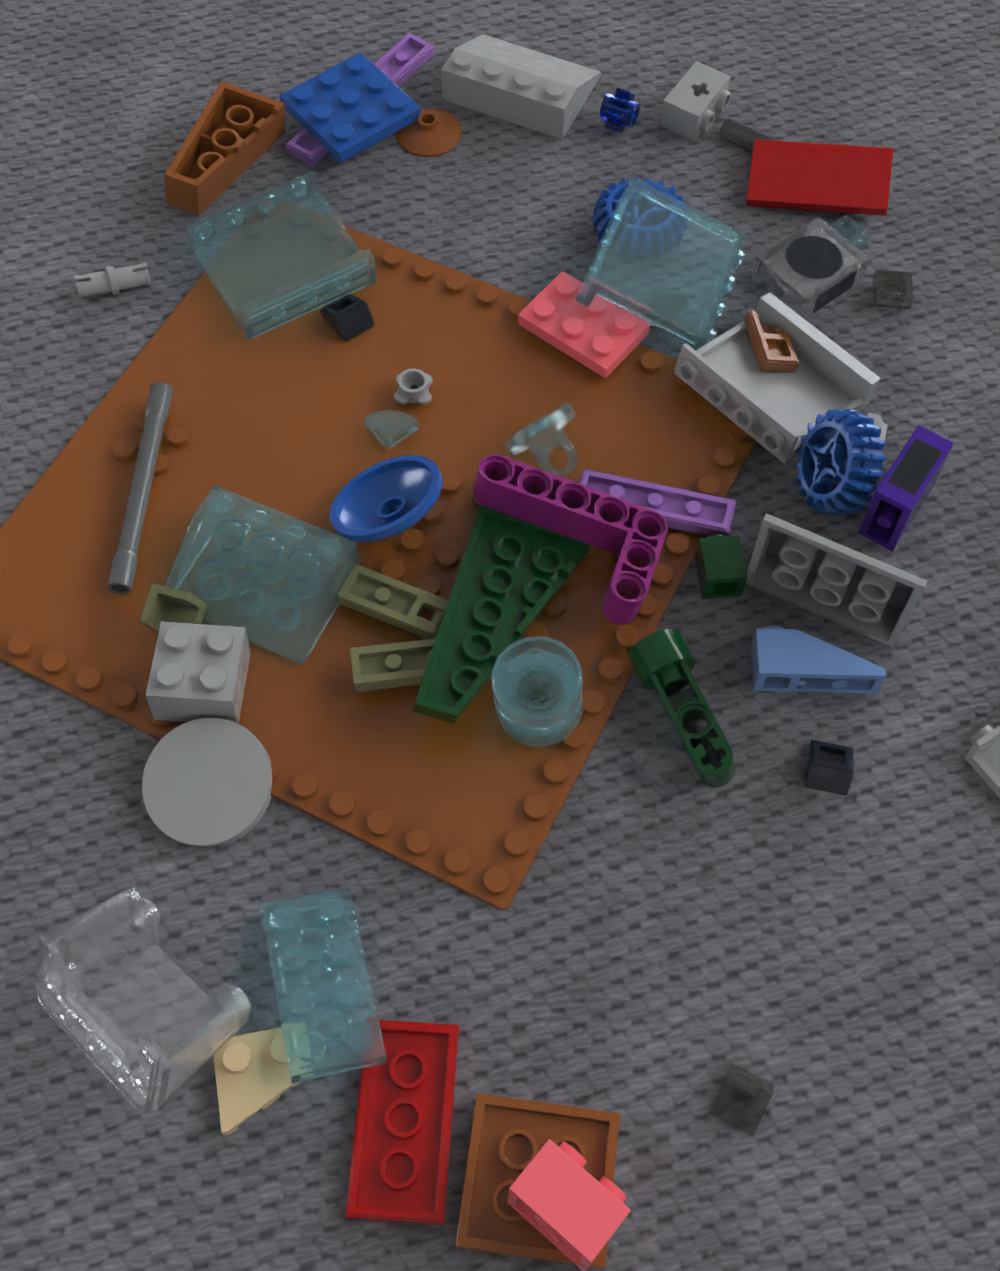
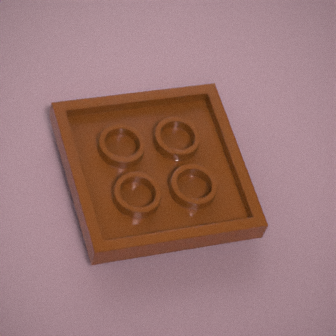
(502, 1144)

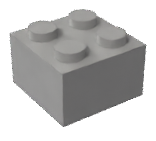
(198, 672)

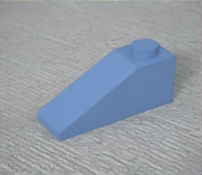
(802, 663)

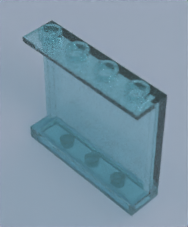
(279, 256)
(665, 263)

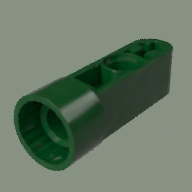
(665, 665)

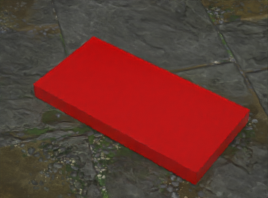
(820, 177)
(405, 1126)

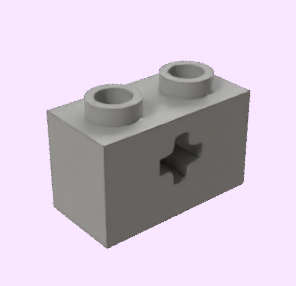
(696, 101)

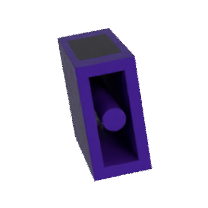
(905, 487)

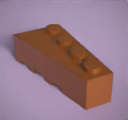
(222, 145)

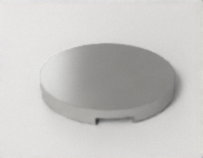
(207, 782)

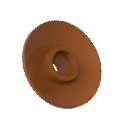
(432, 134)

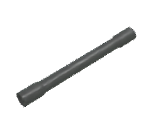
(126, 559)

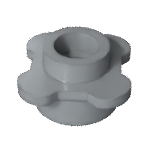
(413, 387)

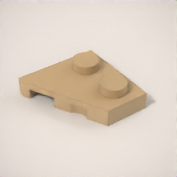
(250, 1076)

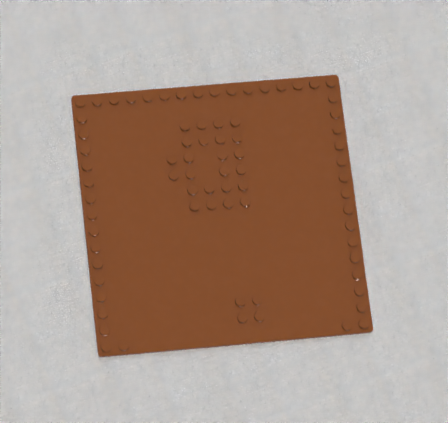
(289, 432)

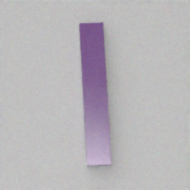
(396, 64)

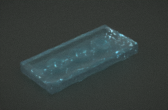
(322, 985)

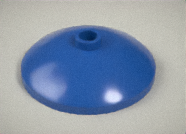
(386, 499)

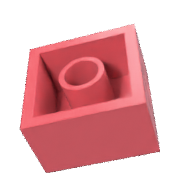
(568, 1203)

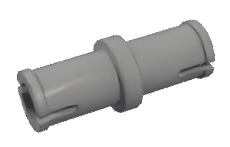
(112, 280)

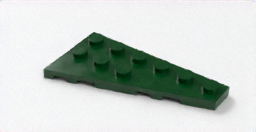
(498, 594)

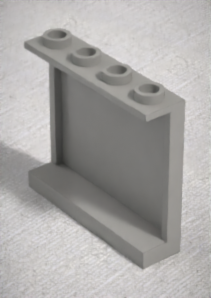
(776, 404)

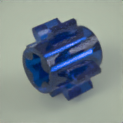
(619, 110)

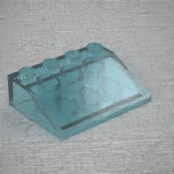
(263, 572)

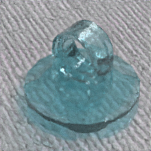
(544, 436)

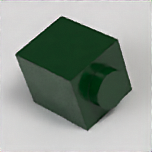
(720, 567)

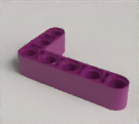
(584, 515)

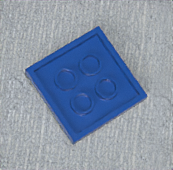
(350, 107)

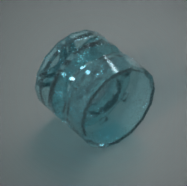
(540, 670)

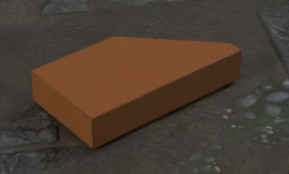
(771, 347)

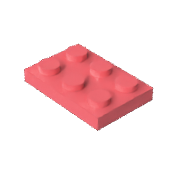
(591, 335)

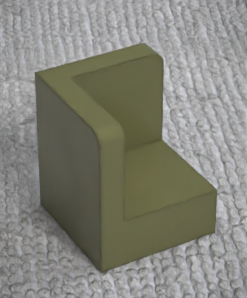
(171, 606)

